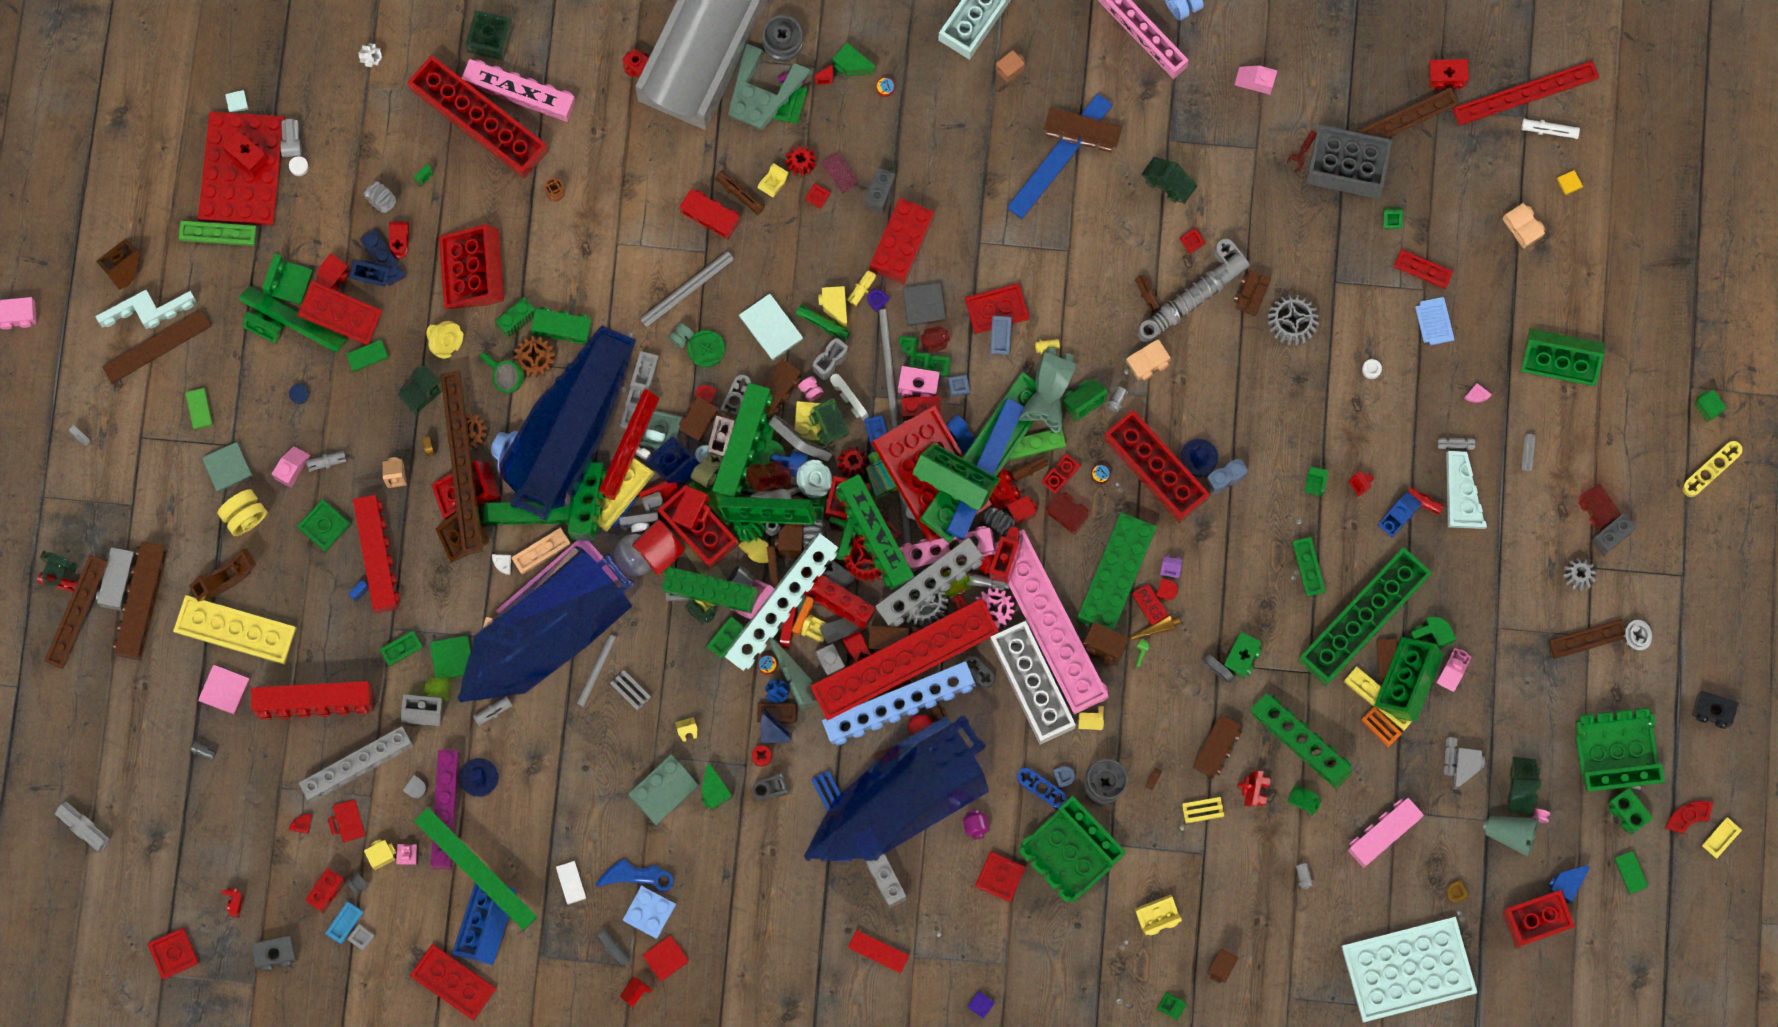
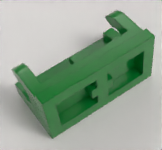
(724, 637)

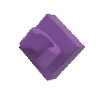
(1171, 566)

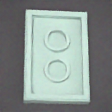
(771, 327)

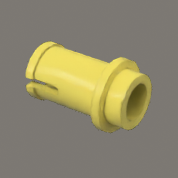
(1041, 346)

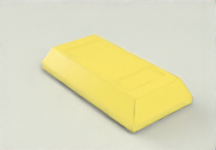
(1721, 837)

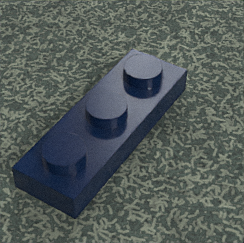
(381, 255)

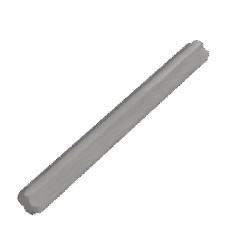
(686, 289)

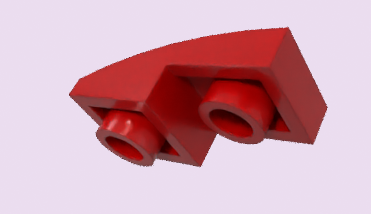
(1061, 474)

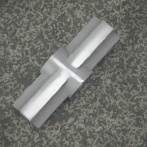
(82, 826)

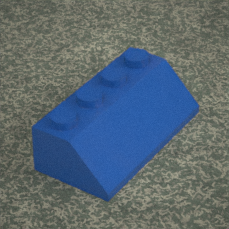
(481, 928)

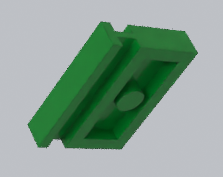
(793, 108)

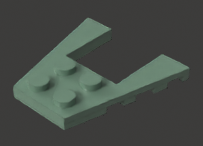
(757, 105)

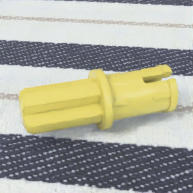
(861, 288)

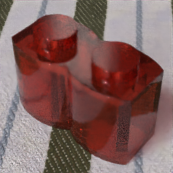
(767, 476)

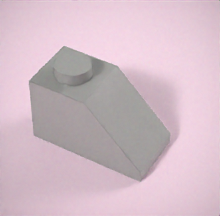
(1467, 765)

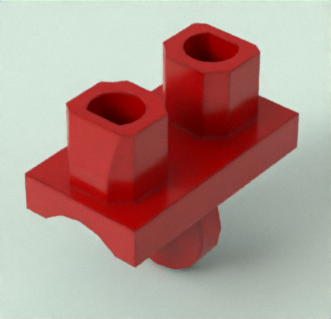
(1251, 789)

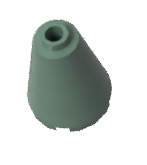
(1513, 832)

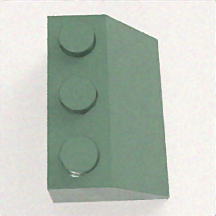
(663, 790)

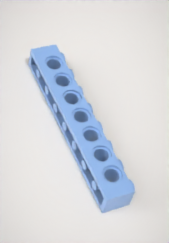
(906, 694)

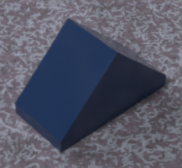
(369, 272)
(772, 730)

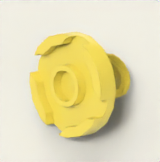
(444, 338)

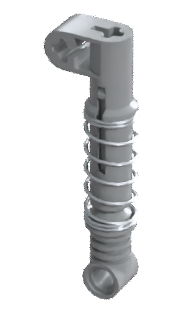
(1211, 283)

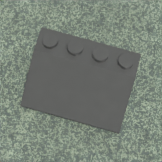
(1349, 161)

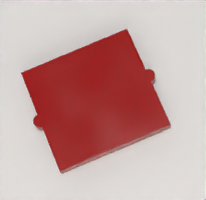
(665, 958)

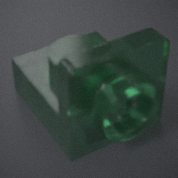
(697, 612)

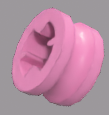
(1541, 815)

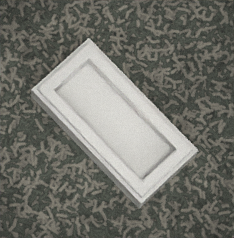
(571, 882)

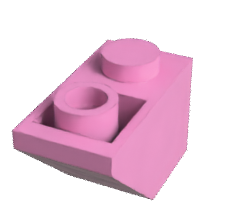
(1454, 669)

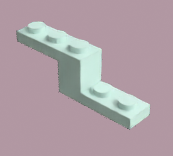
(146, 309)

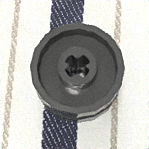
(772, 37)

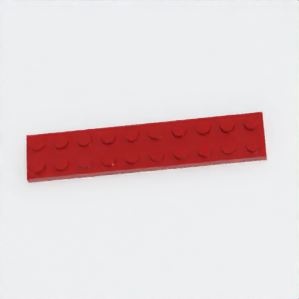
(904, 659)

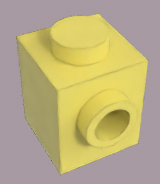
(380, 854)

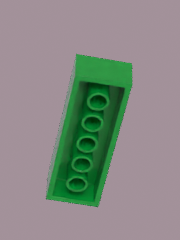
(1116, 572)

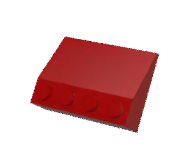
(471, 267)

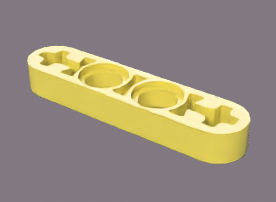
(1712, 469)

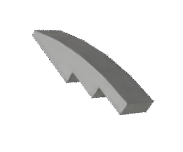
(641, 380)

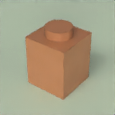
(1010, 66)

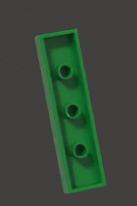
(767, 510)
(710, 590)

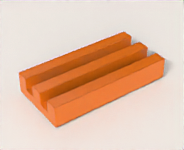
(804, 613)
(1392, 738)

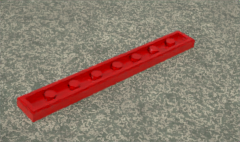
(1525, 93)

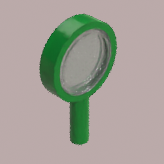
(506, 375)

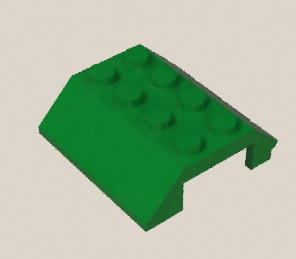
(1618, 750)
(1071, 851)

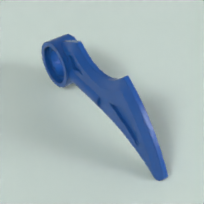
(624, 872)

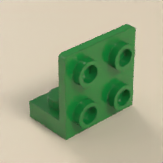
(286, 280)

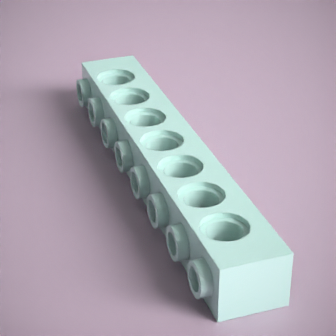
(746, 636)

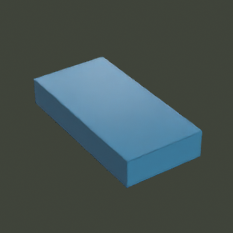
(344, 923)

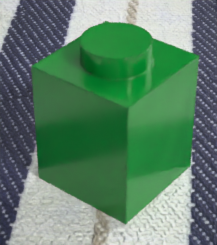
(1709, 405)

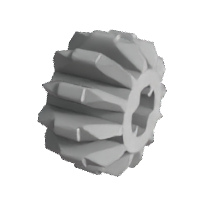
(380, 197)
(810, 531)
(1579, 567)

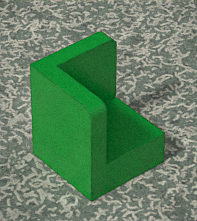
(1316, 481)

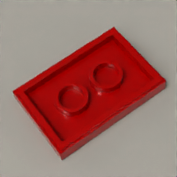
(998, 302)

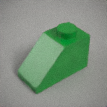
(852, 63)
(713, 790)

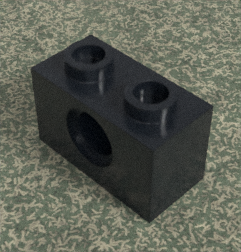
(1726, 707)

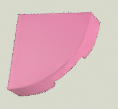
(1477, 394)

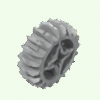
(1285, 321)
(938, 607)

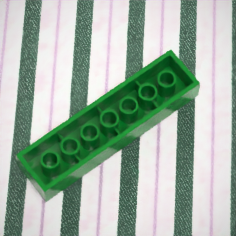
(1364, 617)

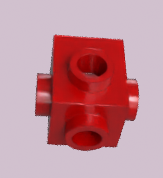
(635, 62)

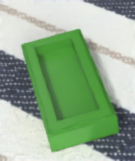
(199, 409)

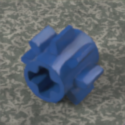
(777, 690)

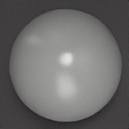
(628, 558)

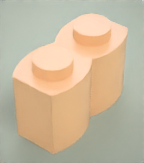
(1524, 225)
(1148, 360)

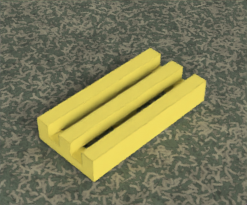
(1203, 802)

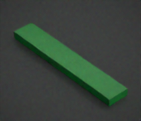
(288, 317)

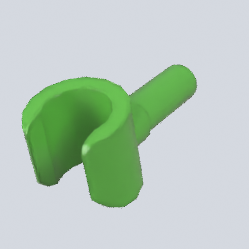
(1143, 646)

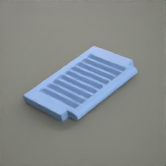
(1434, 321)

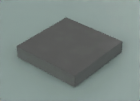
(924, 304)

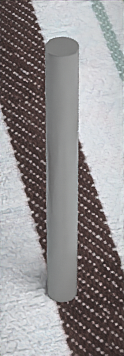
(596, 670)

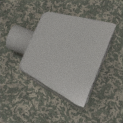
(829, 660)

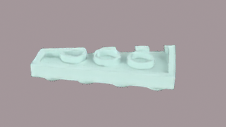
(1462, 496)

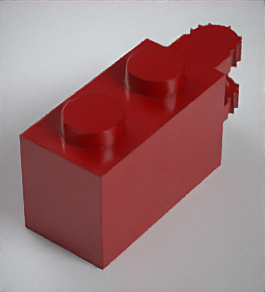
(1006, 556)

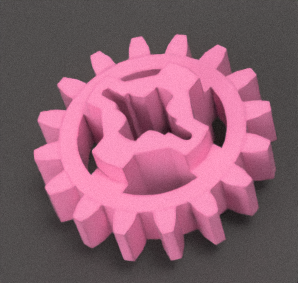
(1001, 603)

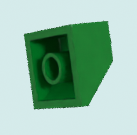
(1085, 399)

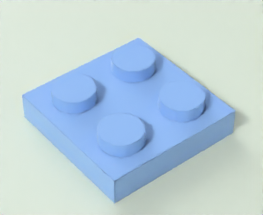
(649, 912)

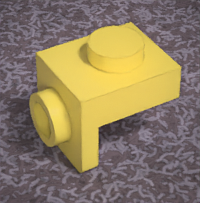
(773, 180)

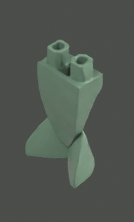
(1051, 382)

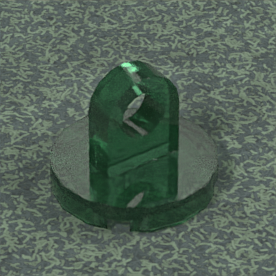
(57, 565)

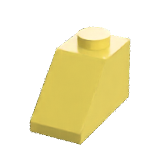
(834, 304)

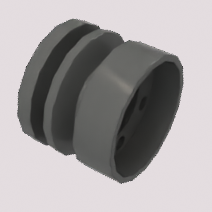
(1106, 770)

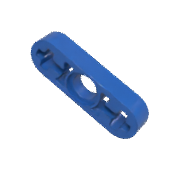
(1026, 785)

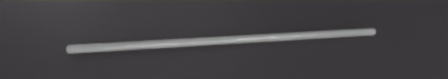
(893, 405)

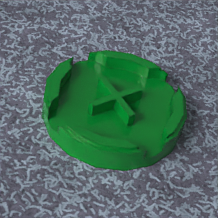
(706, 348)

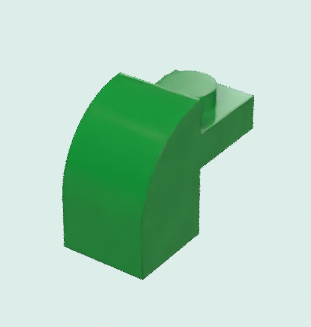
(1437, 629)

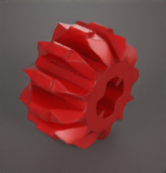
(806, 166)
(847, 457)

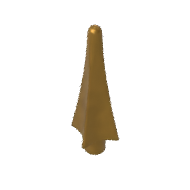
(1163, 626)

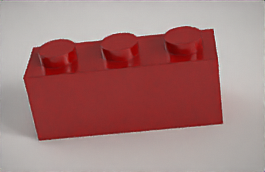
(710, 213)

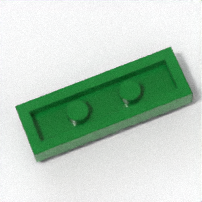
(1308, 567)

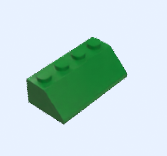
(1562, 357)
(955, 476)
(1409, 679)

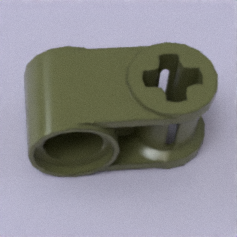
(707, 470)

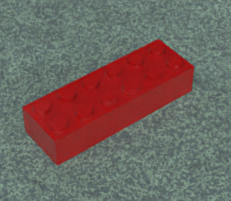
(1156, 466)
(311, 700)

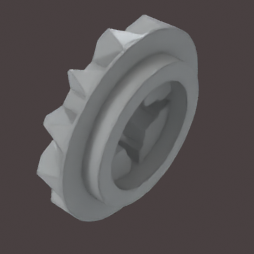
(1643, 631)

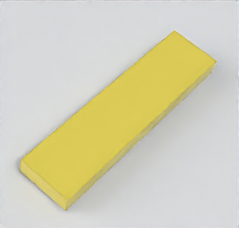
(1369, 690)

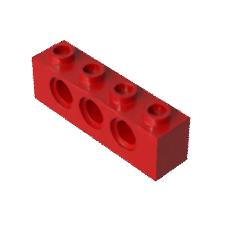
(841, 601)

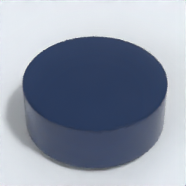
(298, 394)

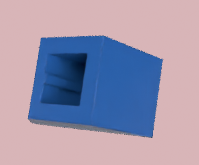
(1400, 514)

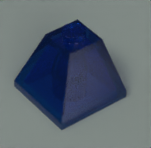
(673, 462)

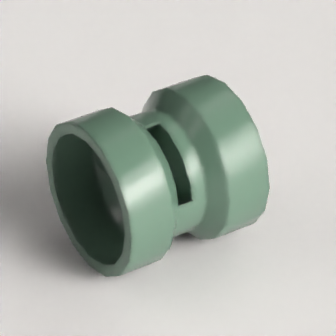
(681, 335)

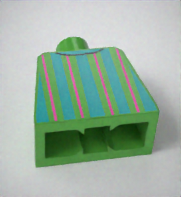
(879, 478)

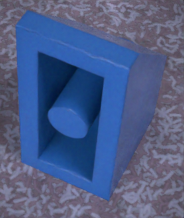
(1568, 882)

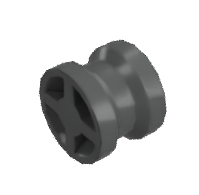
(356, 883)

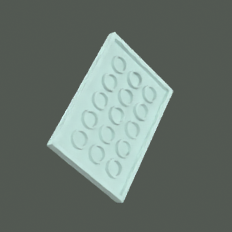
(1409, 969)

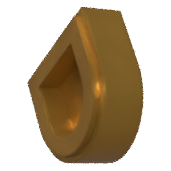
(428, 446)
(1456, 892)

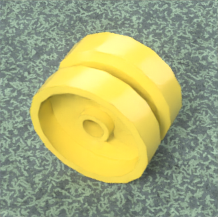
(242, 512)

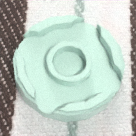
(814, 479)

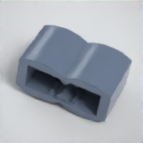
(1230, 475)

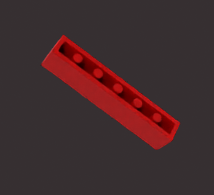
(375, 554)

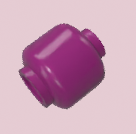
(976, 824)

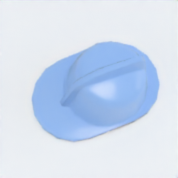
(501, 445)

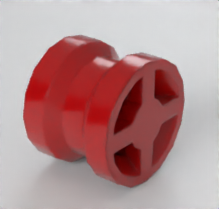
(759, 758)

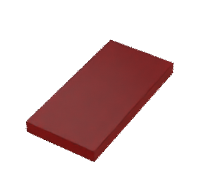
(339, 313)
(453, 982)

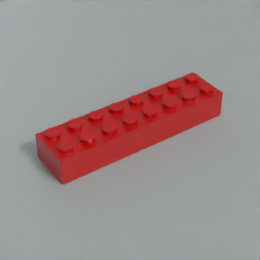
(477, 116)

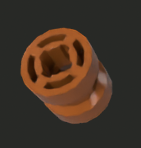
(554, 193)

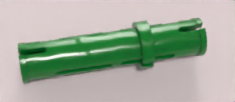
(820, 321)

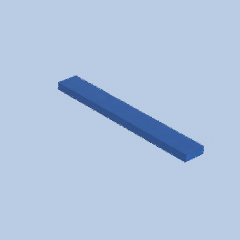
(1054, 163)
(988, 462)

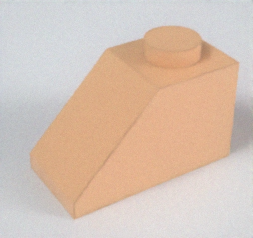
(394, 472)

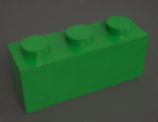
(561, 326)

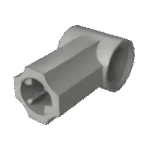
(290, 139)

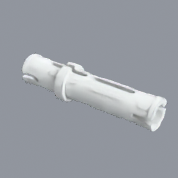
(1550, 128)

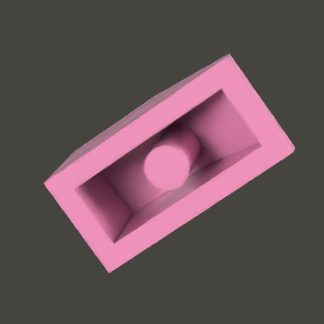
(1256, 78)
(290, 466)

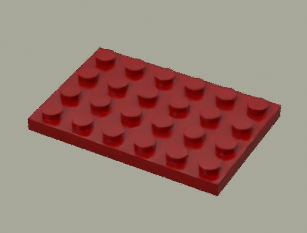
(229, 190)
(900, 453)

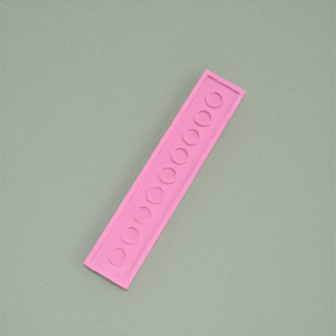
(1054, 630)

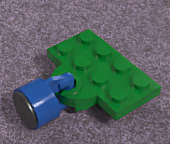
(771, 451)

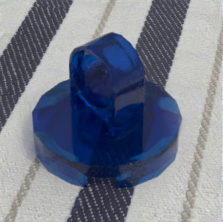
(1199, 457)
(479, 777)

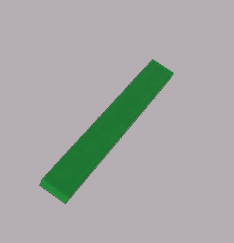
(475, 869)

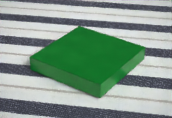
(324, 525)
(450, 656)

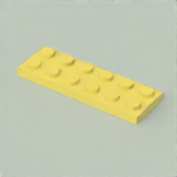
(235, 629)

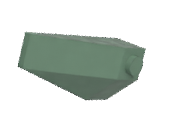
(796, 678)

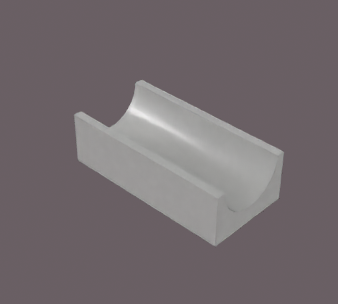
(697, 57)

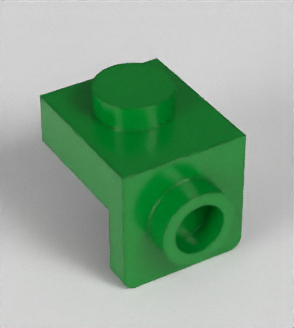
(1304, 799)

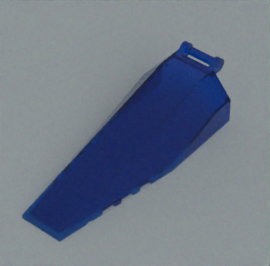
(567, 426)

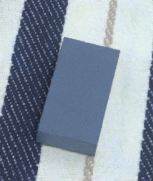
(1000, 335)

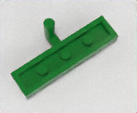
(848, 532)

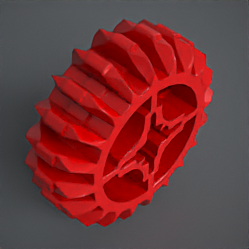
(863, 561)

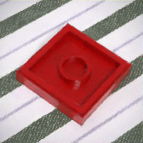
(1000, 876)
(173, 953)

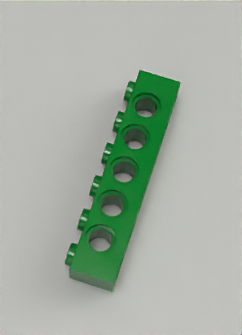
(1333, 775)

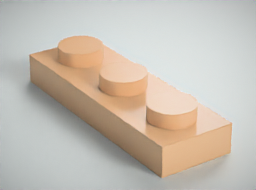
(541, 551)

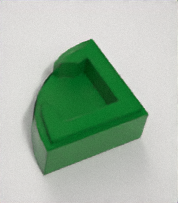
(908, 345)

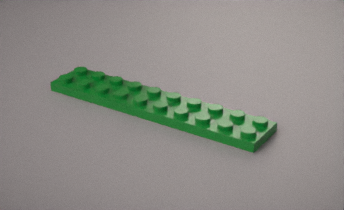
(942, 507)

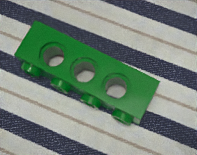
(588, 529)

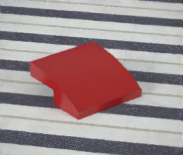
(658, 547)

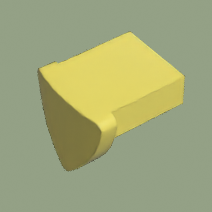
(756, 550)
(811, 628)
(1092, 720)

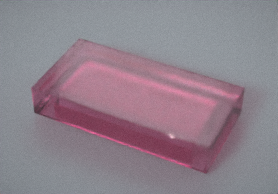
(839, 173)

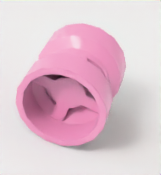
(810, 389)

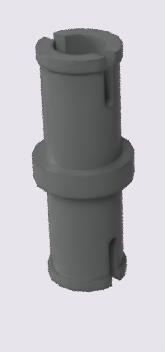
(612, 948)

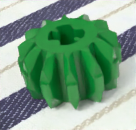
(749, 530)

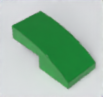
(932, 363)

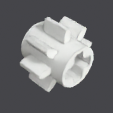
(370, 55)

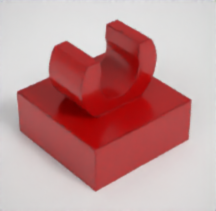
(1361, 483)

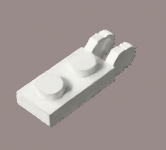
(848, 396)

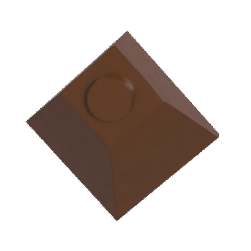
(120, 264)

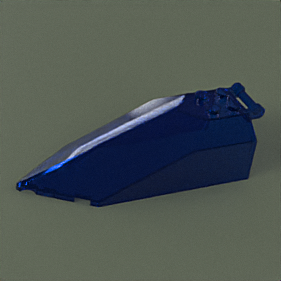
(545, 627)
(902, 794)

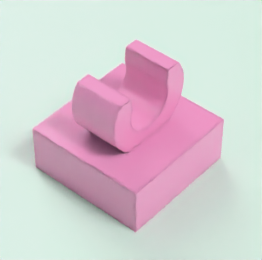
(406, 854)

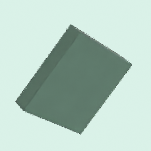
(663, 423)
(227, 467)

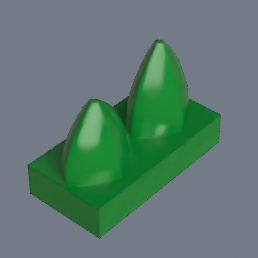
(257, 324)

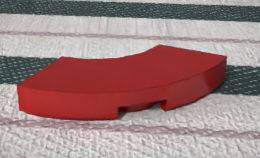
(1689, 814)

